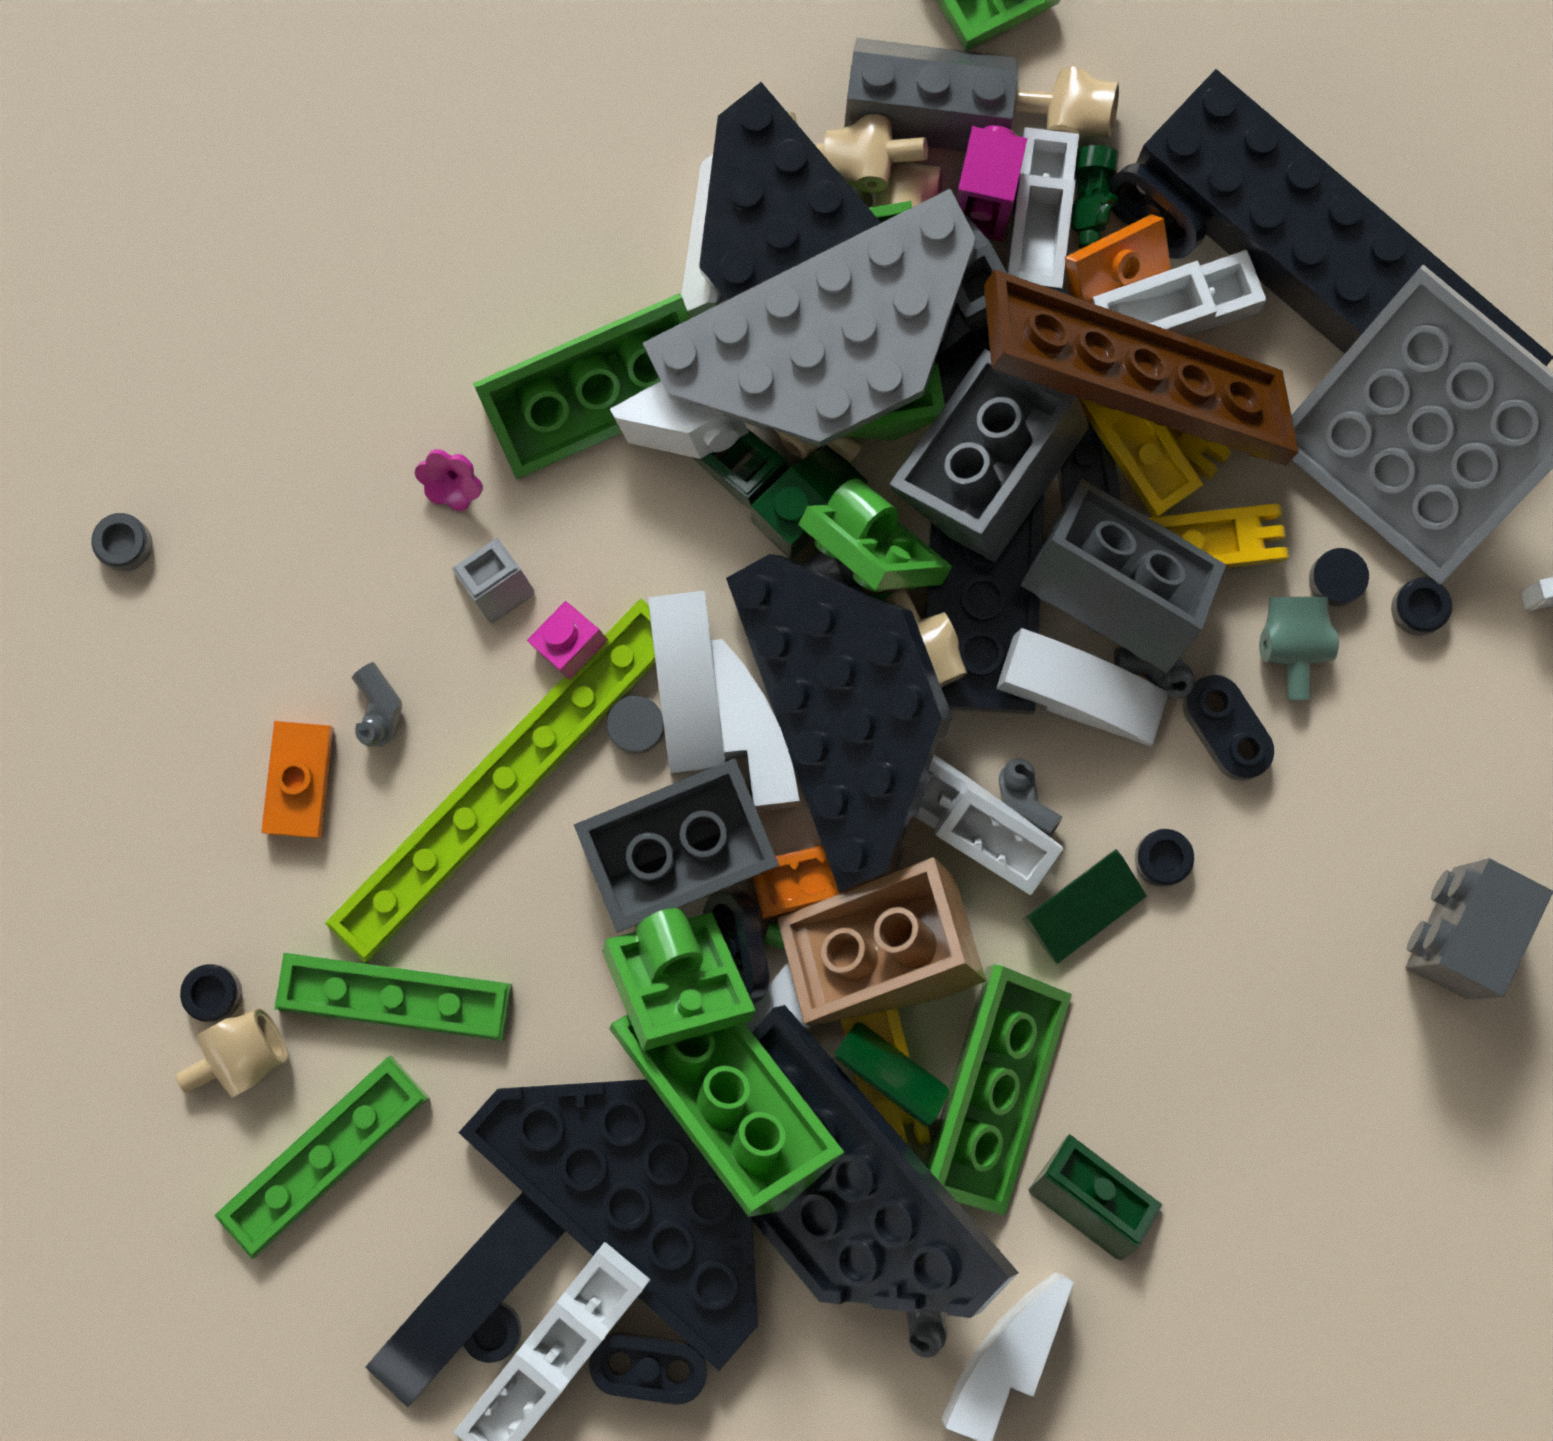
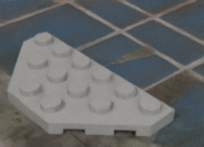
(830, 336)

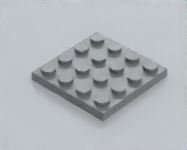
(1430, 425)

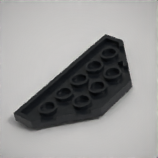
(777, 203)
(851, 706)
(627, 1174)
(878, 1217)

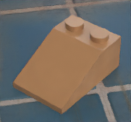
(882, 946)

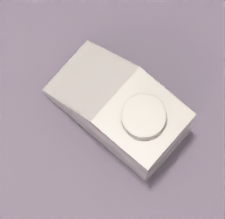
(674, 426)

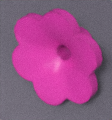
(448, 479)

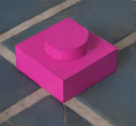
(567, 640)

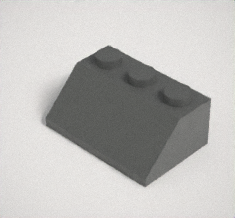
(931, 90)
(990, 456)
(1125, 576)
(676, 845)

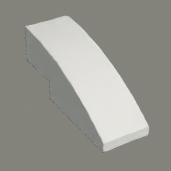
(1043, 207)
(1192, 295)
(686, 681)
(1082, 687)
(753, 732)
(1007, 1359)

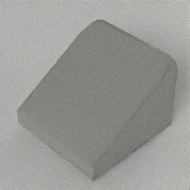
(494, 580)

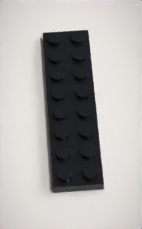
(983, 595)

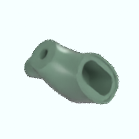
(1297, 636)

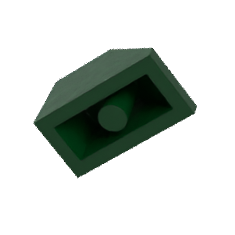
(802, 485)

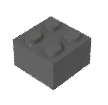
(1477, 929)

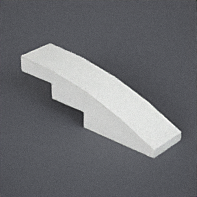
(986, 828)
(555, 1350)

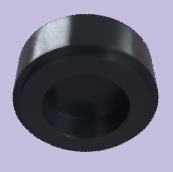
(1339, 576)
(1421, 606)
(1164, 857)
(210, 993)
(496, 1336)

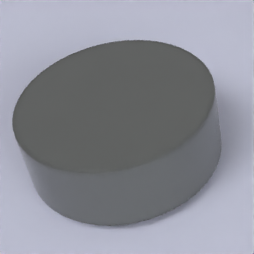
(121, 542)
(635, 724)

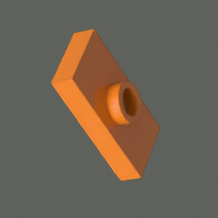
(1119, 259)
(297, 780)
(798, 882)

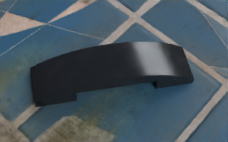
(464, 1299)

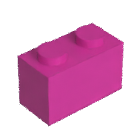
(991, 178)

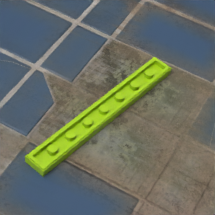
(496, 788)

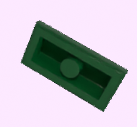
(1085, 906)
(892, 1073)
(1095, 1198)

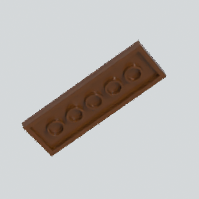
(1138, 368)

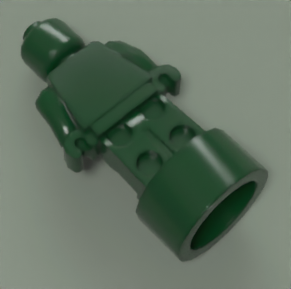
(1091, 211)

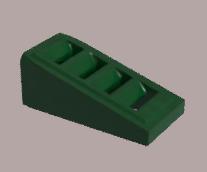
(754, 477)

